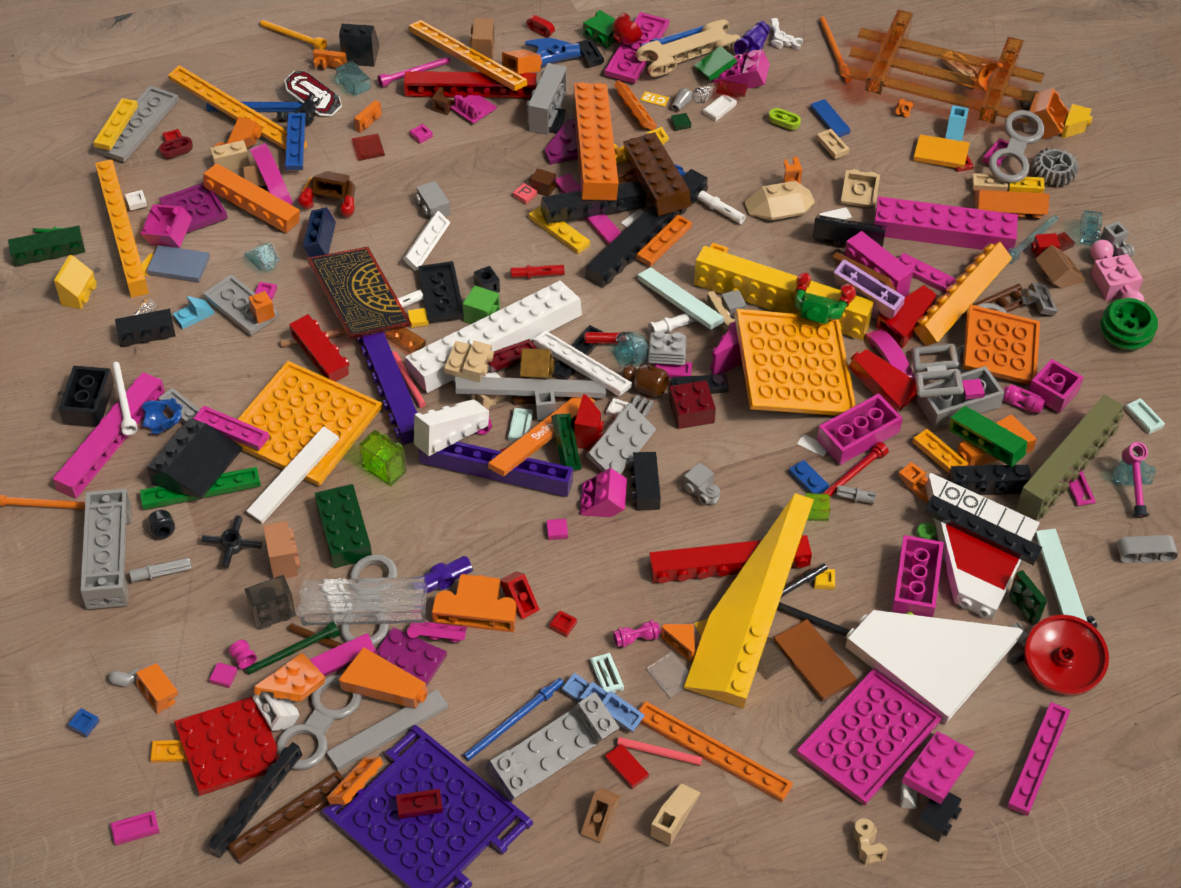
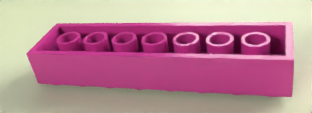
(945, 224)

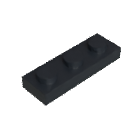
(717, 383)

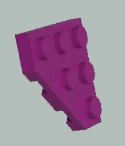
(563, 145)

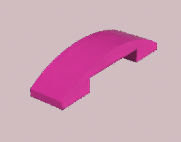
(270, 172)
(889, 350)

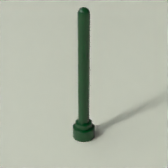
(329, 631)

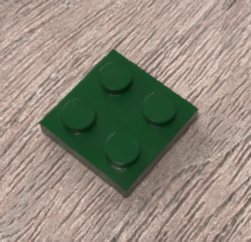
(1027, 597)

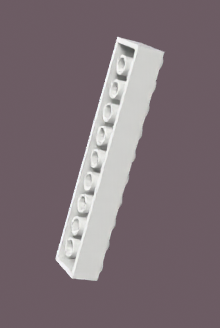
(515, 323)

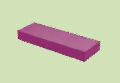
(342, 655)

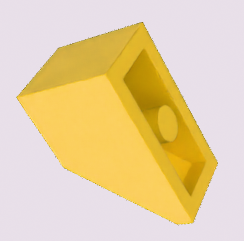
(1077, 120)

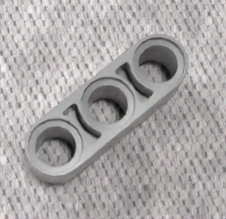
(1147, 549)

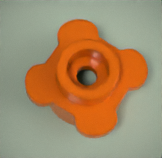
(899, 107)

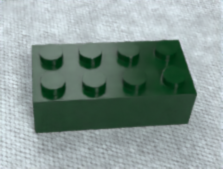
(343, 525)

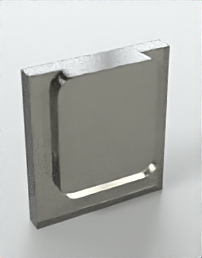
(772, 660)

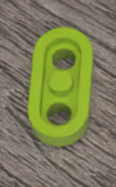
(784, 118)

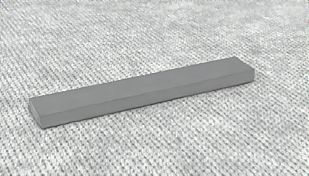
(386, 731)

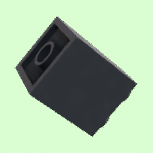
(359, 44)

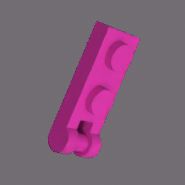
(437, 630)

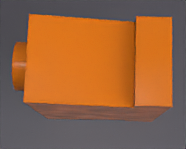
(522, 61)

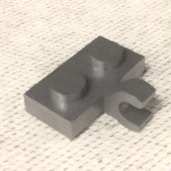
(1041, 297)

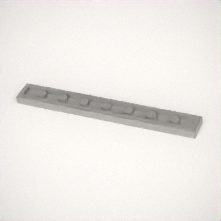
(527, 387)

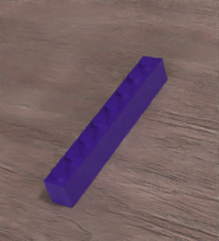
(390, 385)
(529, 473)

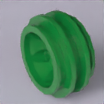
(1129, 324)

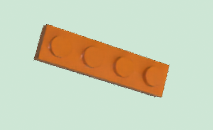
(634, 104)
(664, 240)

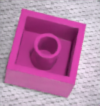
(1056, 385)

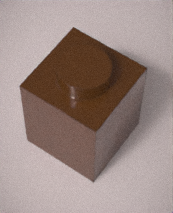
(543, 182)

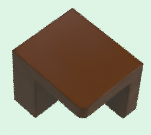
(440, 103)

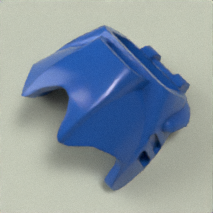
(156, 419)

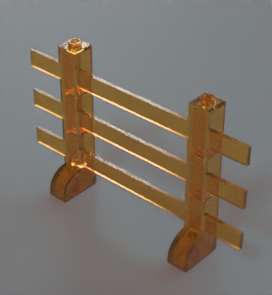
(898, 38)

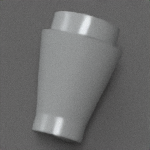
(682, 98)

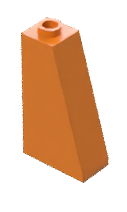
(978, 457)
(382, 680)

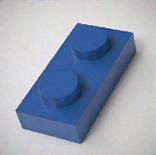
(808, 478)

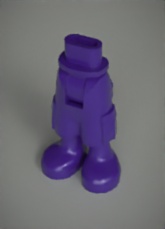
(752, 39)

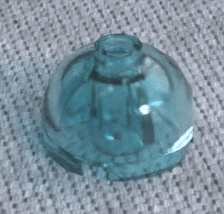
(631, 348)

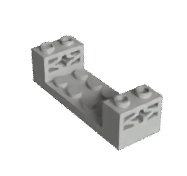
(105, 548)
(551, 748)

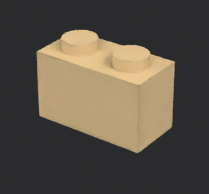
(231, 155)

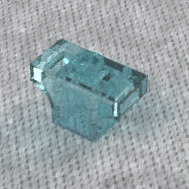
(1090, 227)
(1124, 476)

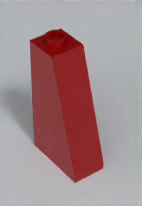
(906, 319)
(884, 379)

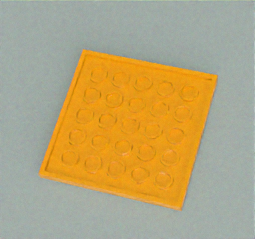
(793, 363)
(297, 408)

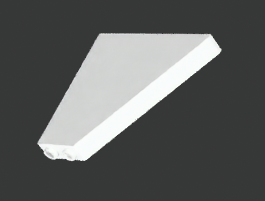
(931, 656)

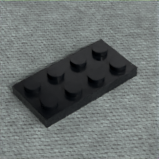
(441, 292)

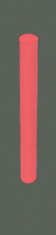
(410, 383)
(660, 751)

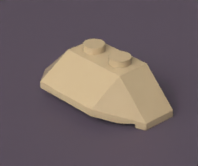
(780, 201)

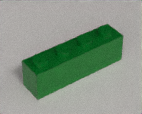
(988, 436)

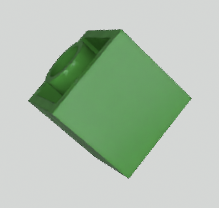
(480, 304)

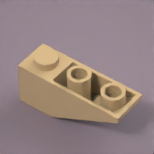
(673, 814)

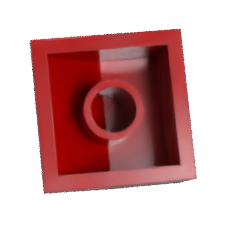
(587, 424)

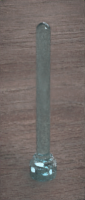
(1015, 252)

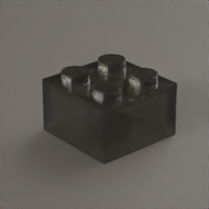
(270, 602)

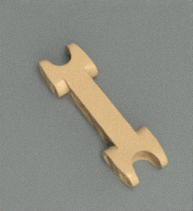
(668, 55)

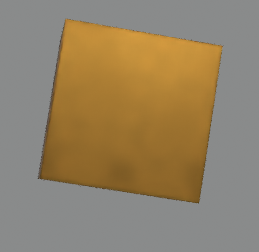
(537, 364)

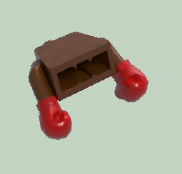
(331, 185)

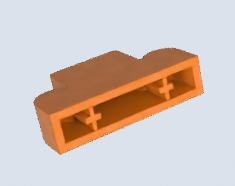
(476, 605)

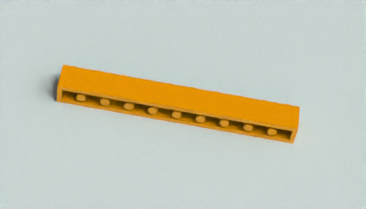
(122, 229)

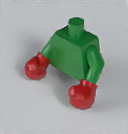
(818, 307)

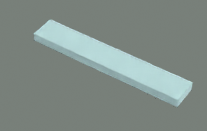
(680, 298)
(1059, 573)

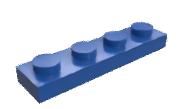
(295, 141)

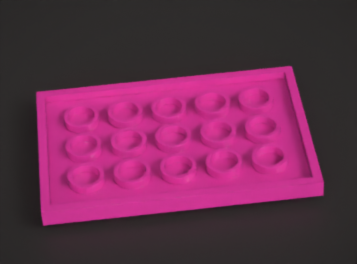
(869, 736)

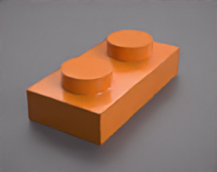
(368, 116)

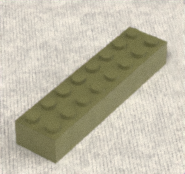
(1070, 458)

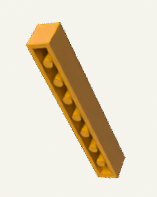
(962, 293)

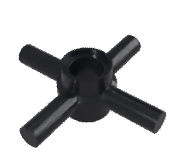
(231, 542)

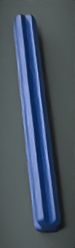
(266, 106)

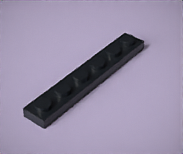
(983, 530)
(260, 793)

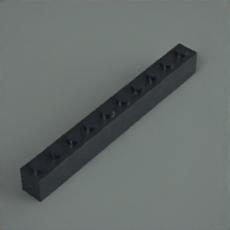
(627, 245)

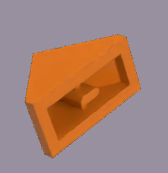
(680, 638)

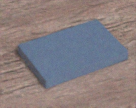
(178, 263)

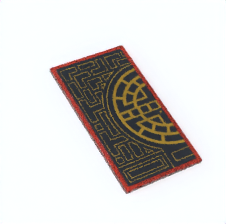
(359, 292)

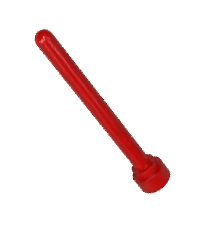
(878, 451)

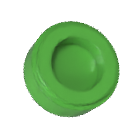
(926, 531)

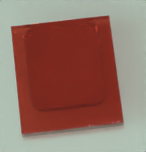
(731, 88)
(368, 147)

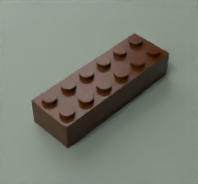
(657, 174)

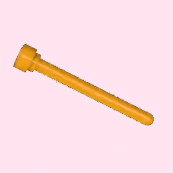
(318, 43)

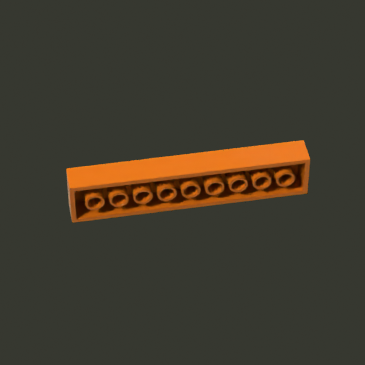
(595, 142)

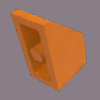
(245, 130)

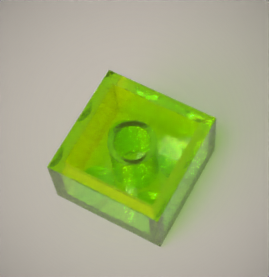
(383, 457)

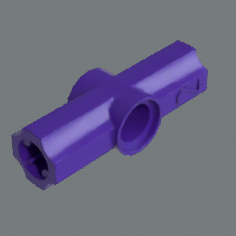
(444, 575)

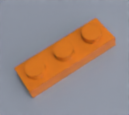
(355, 780)

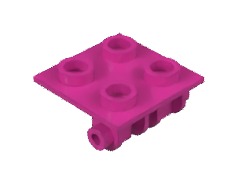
(472, 107)

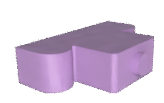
(885, 298)

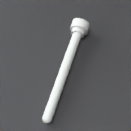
(128, 425)

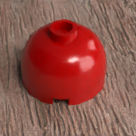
(626, 30)

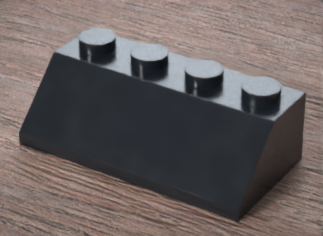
(842, 230)

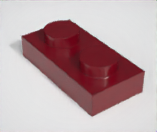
(419, 803)

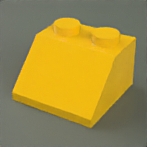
(74, 283)

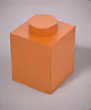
(261, 307)

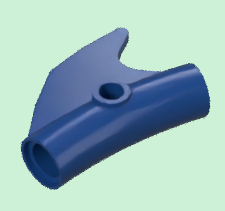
(554, 50)

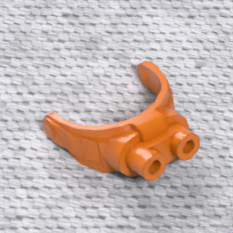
(984, 73)

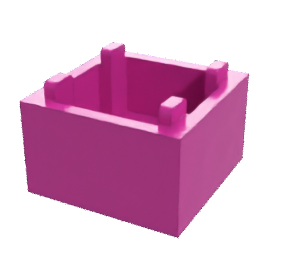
(166, 225)

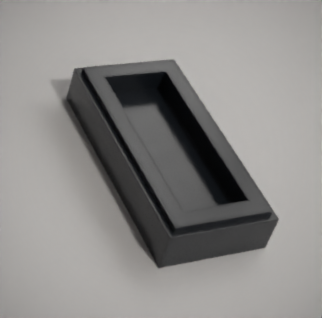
(557, 124)

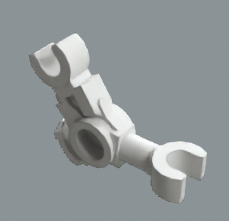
(781, 39)

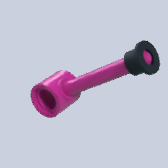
(1129, 458)

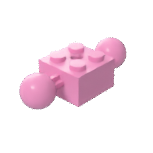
(1114, 275)

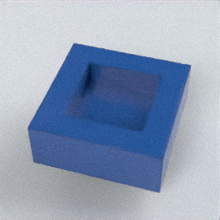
(83, 722)

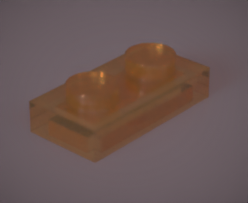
(406, 339)

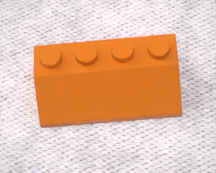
(1012, 202)

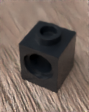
(487, 279)

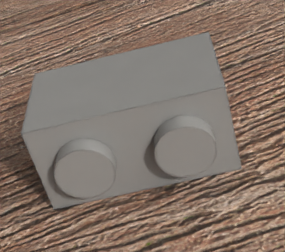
(432, 199)

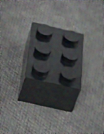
(86, 395)

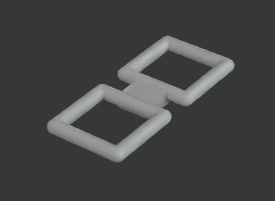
(937, 371)

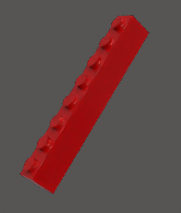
(464, 84)
(712, 560)

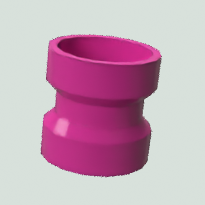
(241, 652)

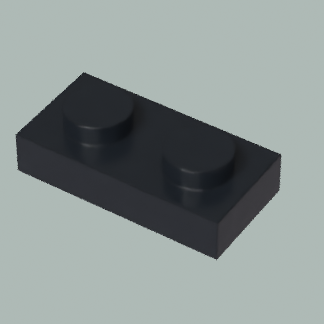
(590, 52)

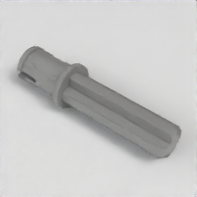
(160, 569)

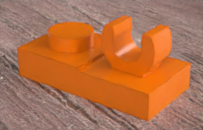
(328, 58)

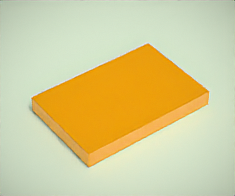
(941, 151)

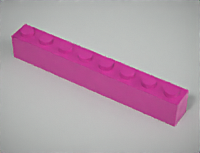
(105, 438)

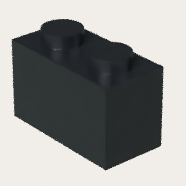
(937, 817)

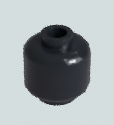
(161, 524)

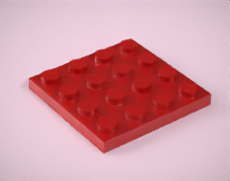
(227, 745)

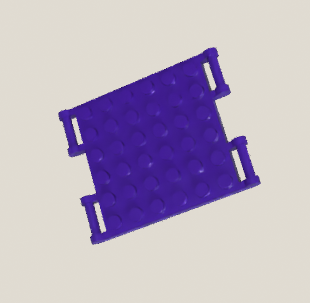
(429, 847)

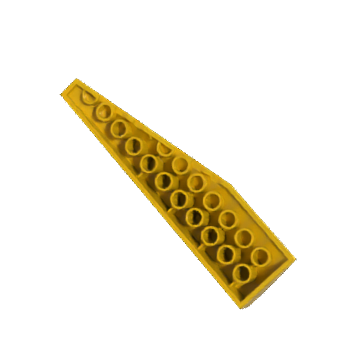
(744, 615)

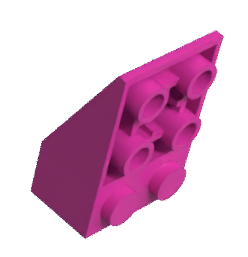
(749, 69)
(728, 352)

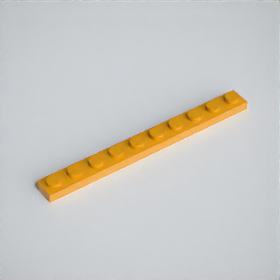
(468, 55)
(228, 104)

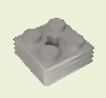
(667, 348)

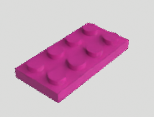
(938, 767)

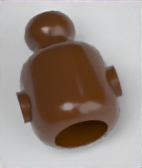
(647, 379)

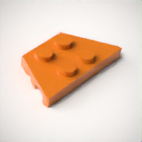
(293, 680)

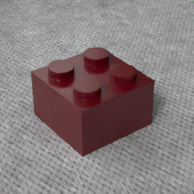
(692, 404)

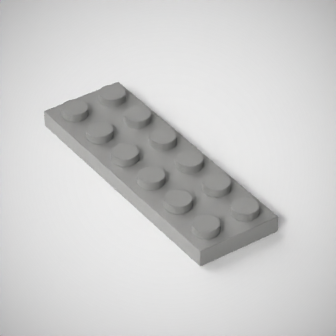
(151, 109)

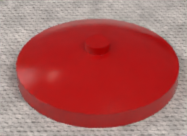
(1066, 655)

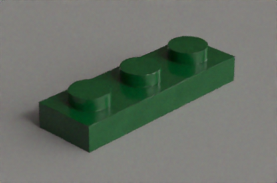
(566, 441)

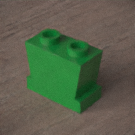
(599, 28)

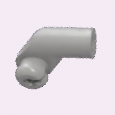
(122, 679)

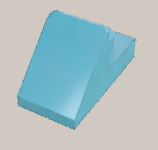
(195, 312)

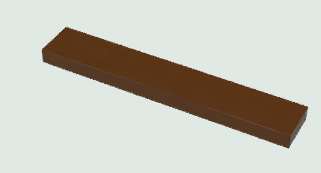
(284, 819)

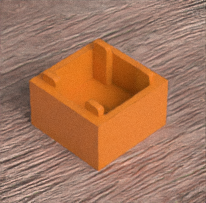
(1051, 111)

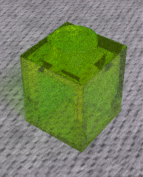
(820, 508)

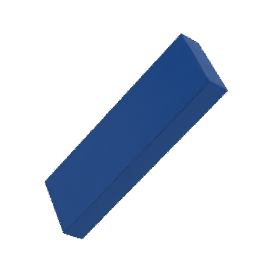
(830, 117)

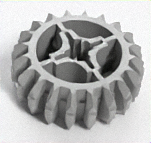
(1055, 167)

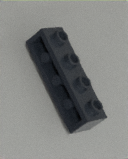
(991, 478)

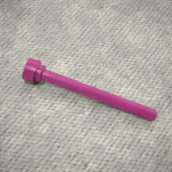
(385, 79)

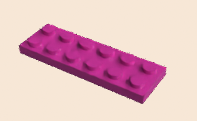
(624, 62)

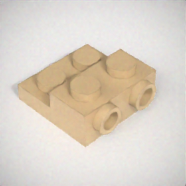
(860, 188)
(469, 360)

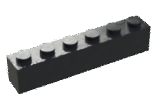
(572, 206)

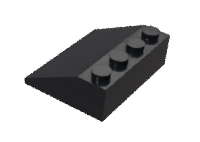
(193, 459)

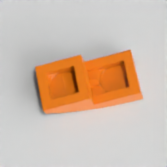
(915, 479)

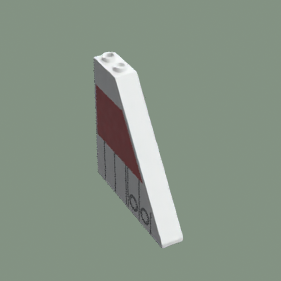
(974, 568)

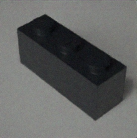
(145, 327)
(645, 481)

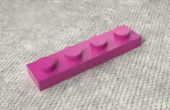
(927, 273)
(233, 428)

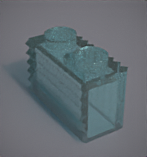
(352, 78)

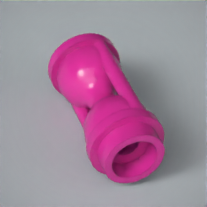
(1032, 402)
(626, 635)

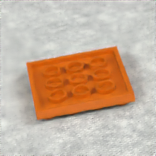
(1002, 344)

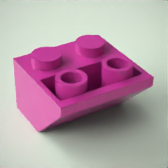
(604, 494)

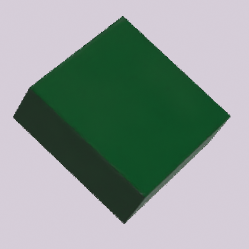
(680, 121)

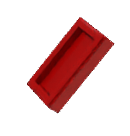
(627, 766)

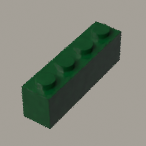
(46, 245)

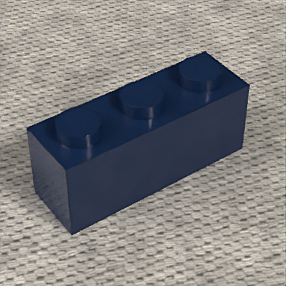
(319, 232)

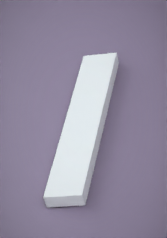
(582, 363)
(292, 475)

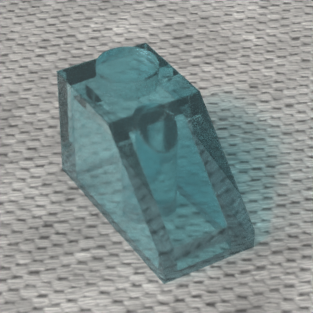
(263, 256)

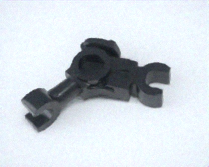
(307, 108)

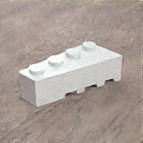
(445, 427)

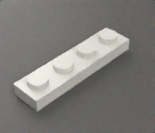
(426, 240)

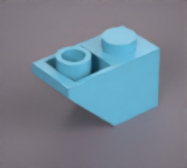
(957, 123)

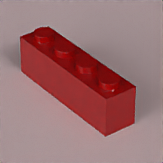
(319, 348)

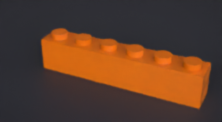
(251, 198)

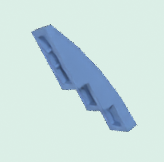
(621, 711)

